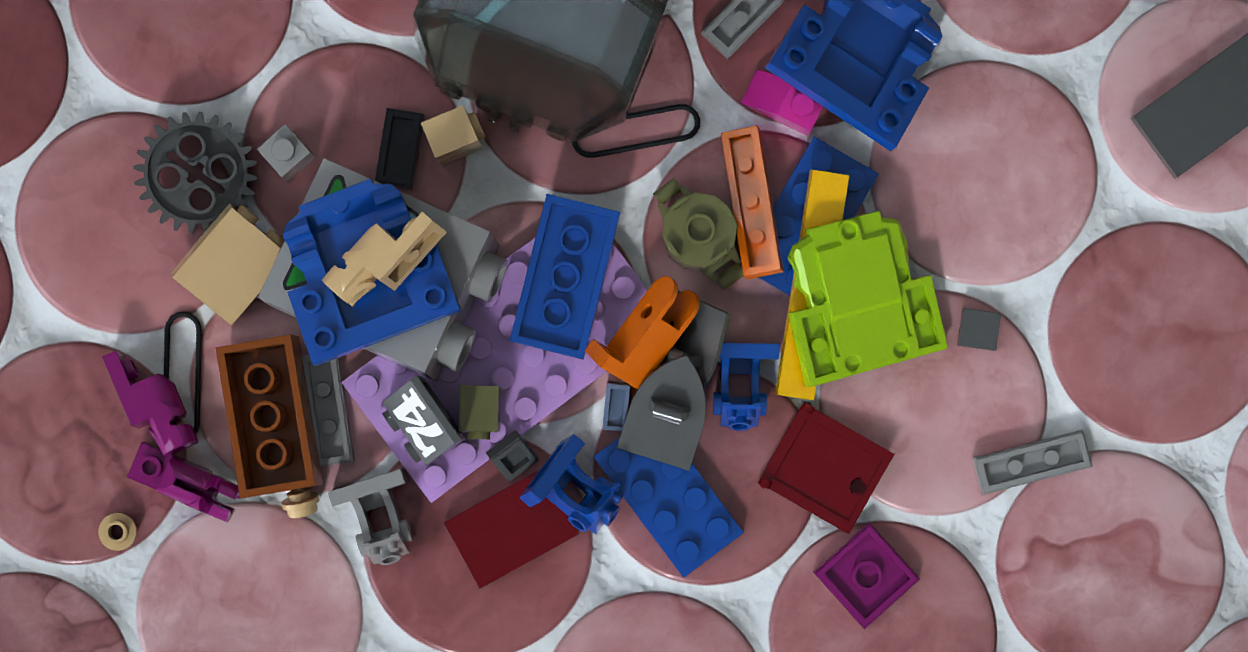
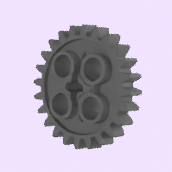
(215, 144)

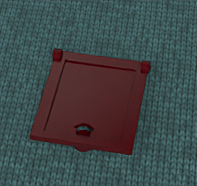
(819, 464)

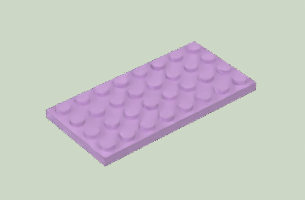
(530, 378)

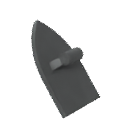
(702, 340)
(667, 414)

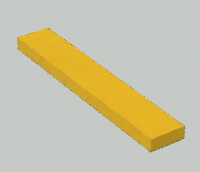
(822, 205)

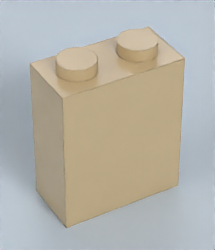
(229, 262)

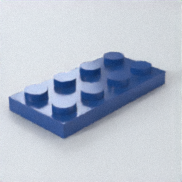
(790, 203)
(565, 276)
(672, 505)

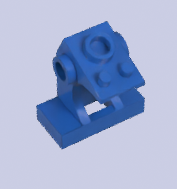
(742, 358)
(601, 496)

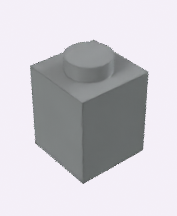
(286, 153)

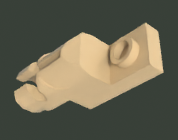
(383, 258)

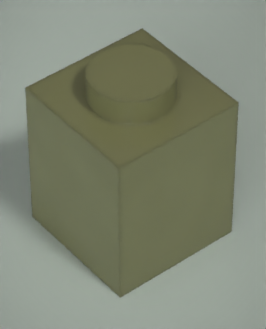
(479, 410)

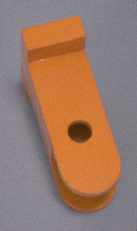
(646, 332)

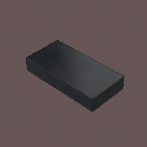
(399, 148)

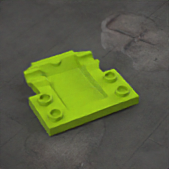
(860, 300)

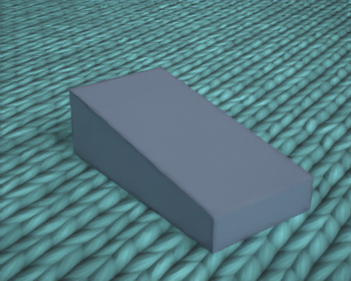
(616, 406)

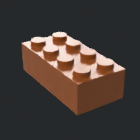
(269, 416)

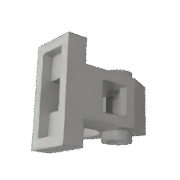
(388, 544)

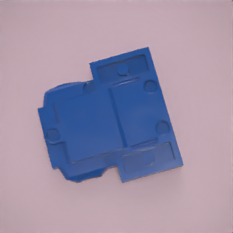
(861, 61)
(318, 242)

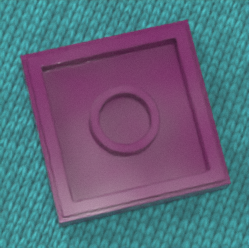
(866, 575)

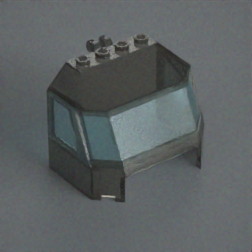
(542, 60)

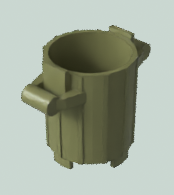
(699, 232)

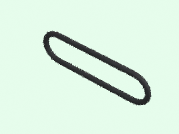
(647, 144)
(198, 359)

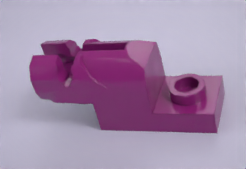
(151, 402)
(183, 481)

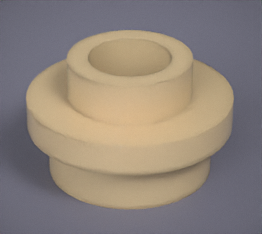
(300, 503)
(129, 531)

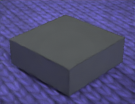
(979, 329)
(512, 456)

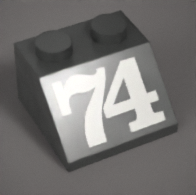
(422, 420)

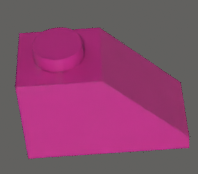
(781, 102)

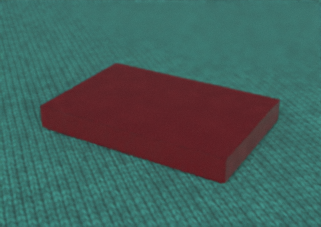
(507, 532)

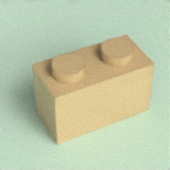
(453, 135)

